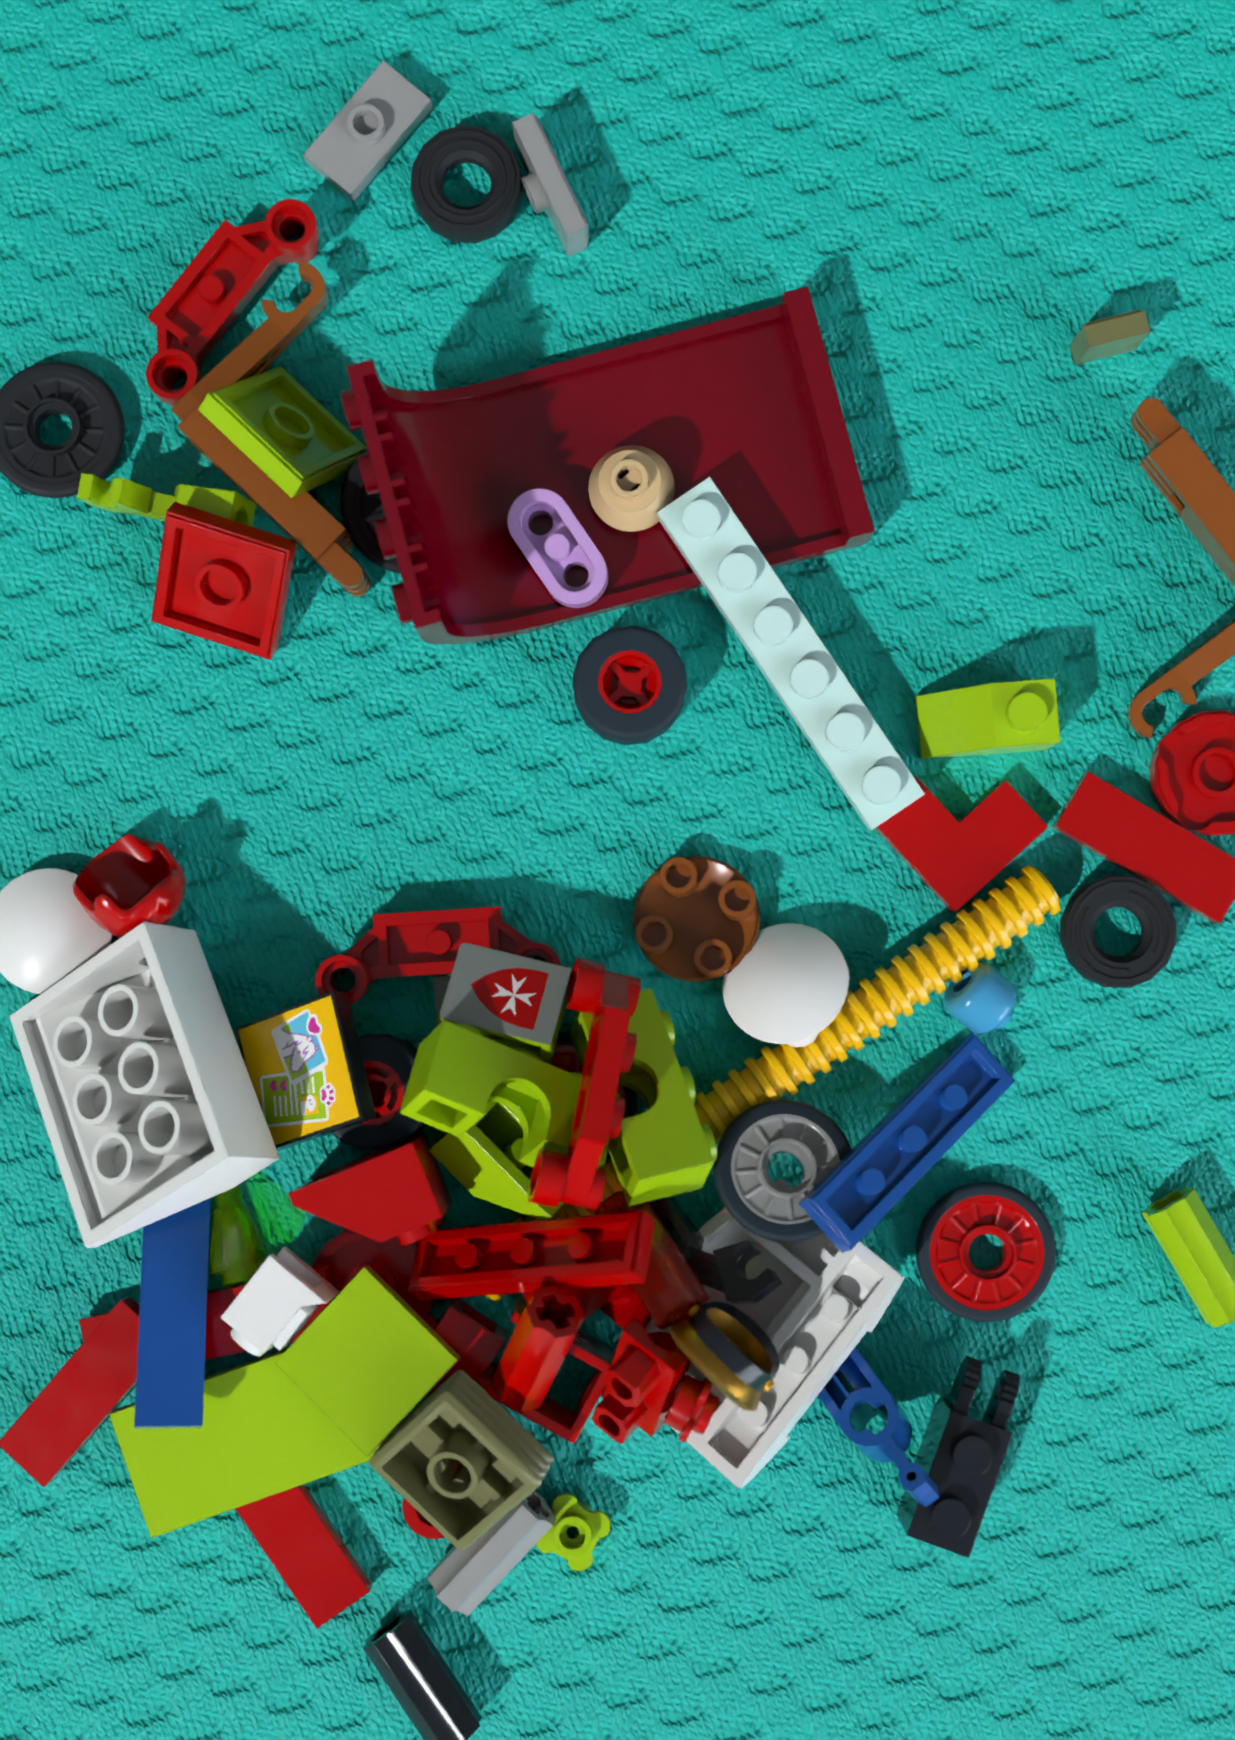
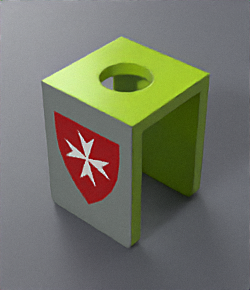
(508, 998)

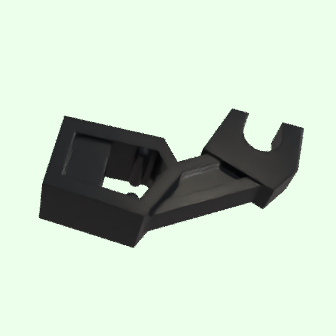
(725, 1268)

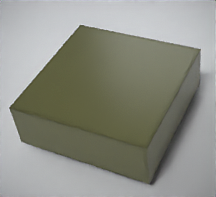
(1109, 336)

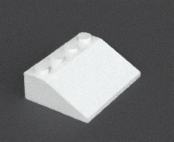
(142, 1084)

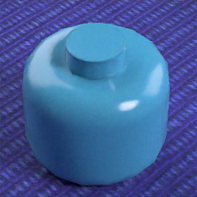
(981, 999)

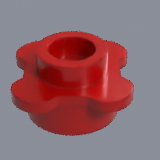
(691, 1407)

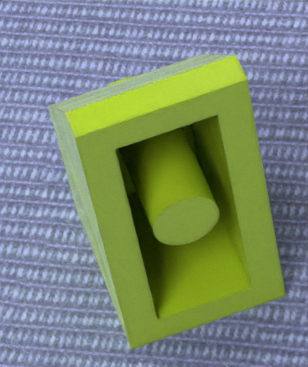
(988, 719)
(488, 1162)

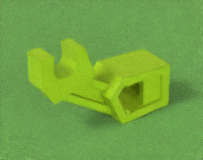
(136, 499)

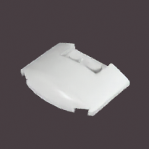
(812, 1322)

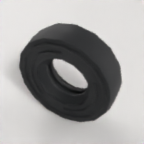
(461, 146)
(1154, 917)

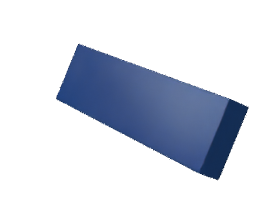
(906, 1143)
(173, 1320)

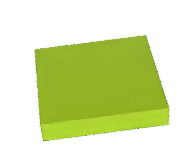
(283, 430)
(367, 1360)

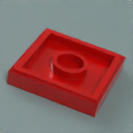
(223, 580)

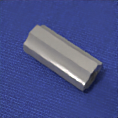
(469, 1575)

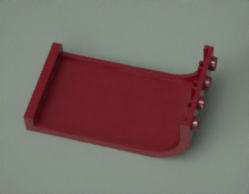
(716, 401)

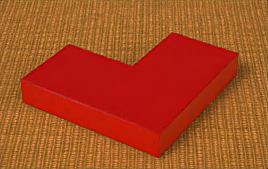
(962, 855)

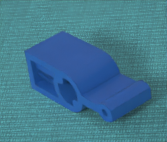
(856, 1409)

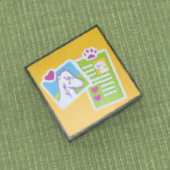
(308, 1069)

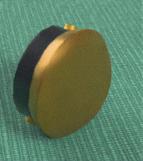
(729, 1351)

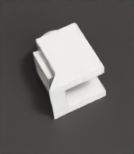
(276, 1303)

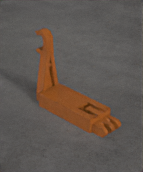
(1208, 510)
(298, 517)

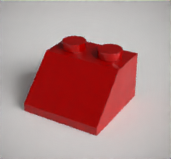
(381, 1193)

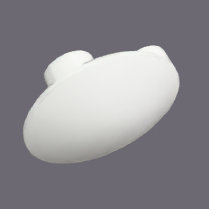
(45, 930)
(787, 985)

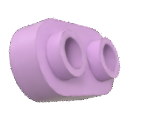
(559, 549)

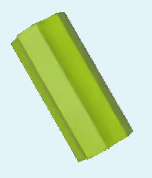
(1196, 1253)

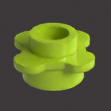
(591, 1527)

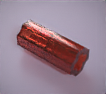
(670, 1283)

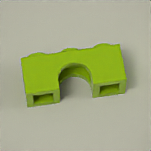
(463, 1071)
(666, 1146)

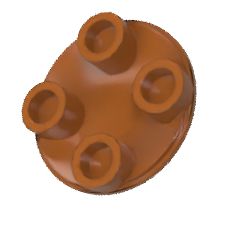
(696, 918)

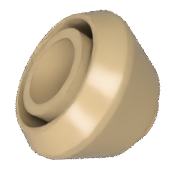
(614, 497)

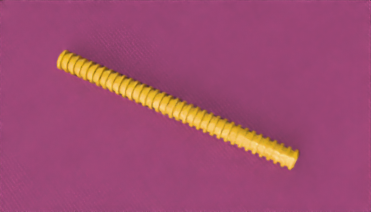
(870, 1008)

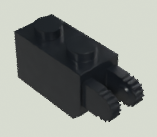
(963, 1458)

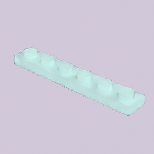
(789, 654)

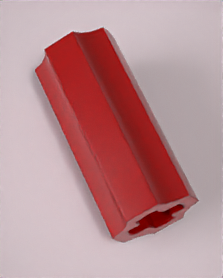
(537, 1348)

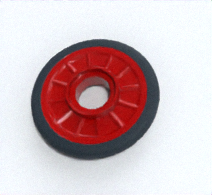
(1025, 1260)

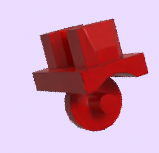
(640, 1383)

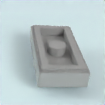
(368, 131)
(548, 186)

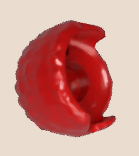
(131, 885)

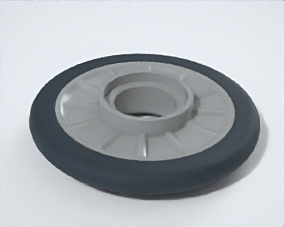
(744, 1158)

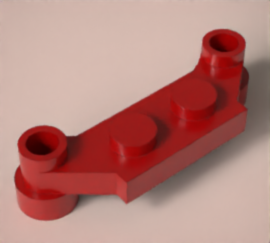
(219, 288)
(423, 946)
(598, 1112)

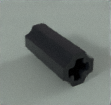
(422, 1680)

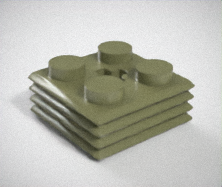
(461, 1460)

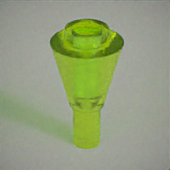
(235, 1241)

